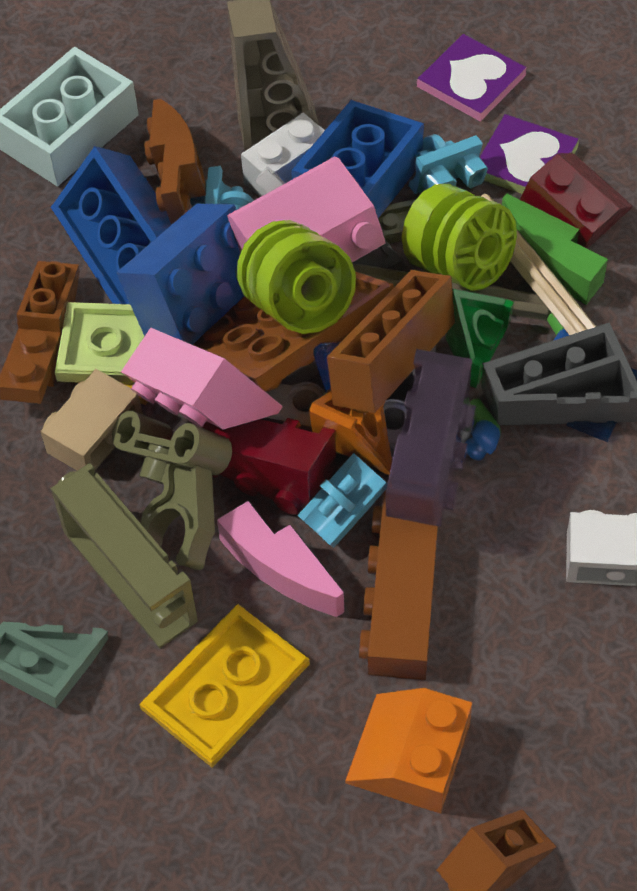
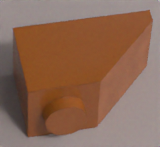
(495, 854)

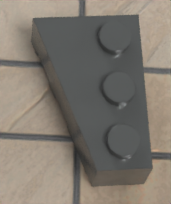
(563, 382)

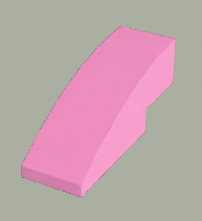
(280, 560)

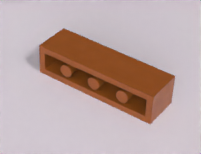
(384, 344)
(401, 597)

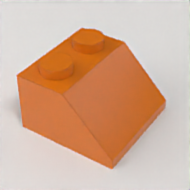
(411, 746)

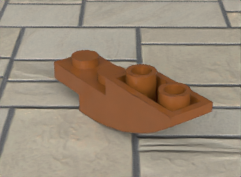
(175, 159)
(40, 325)

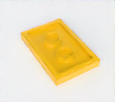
(224, 685)

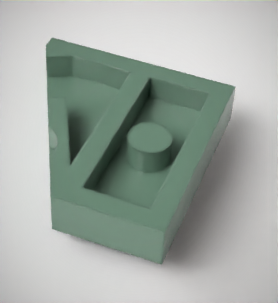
(46, 659)

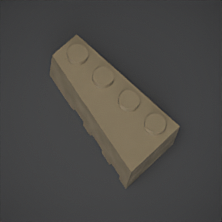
(265, 72)

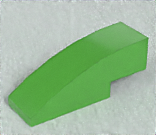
(556, 244)

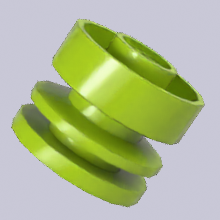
(459, 236)
(296, 276)

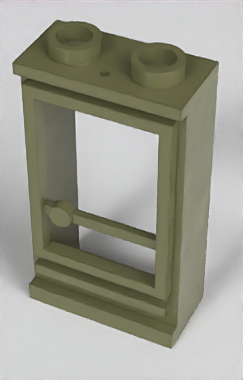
(124, 555)

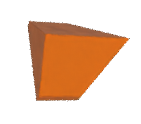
(355, 431)

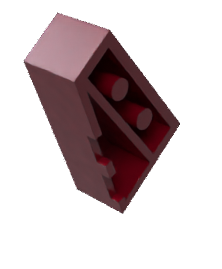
(279, 461)

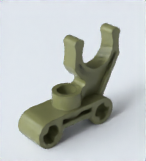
(186, 469)

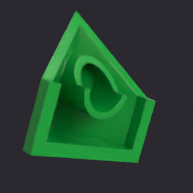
(478, 328)

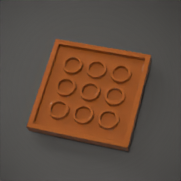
(271, 352)

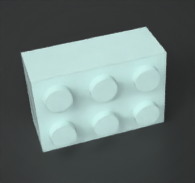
(66, 115)

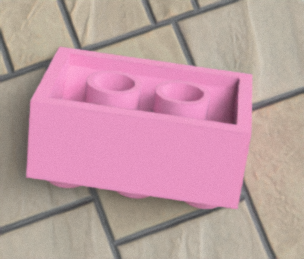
(323, 200)
(195, 383)

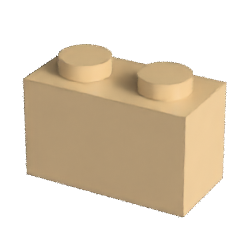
(85, 423)

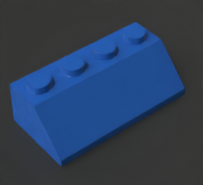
(110, 215)

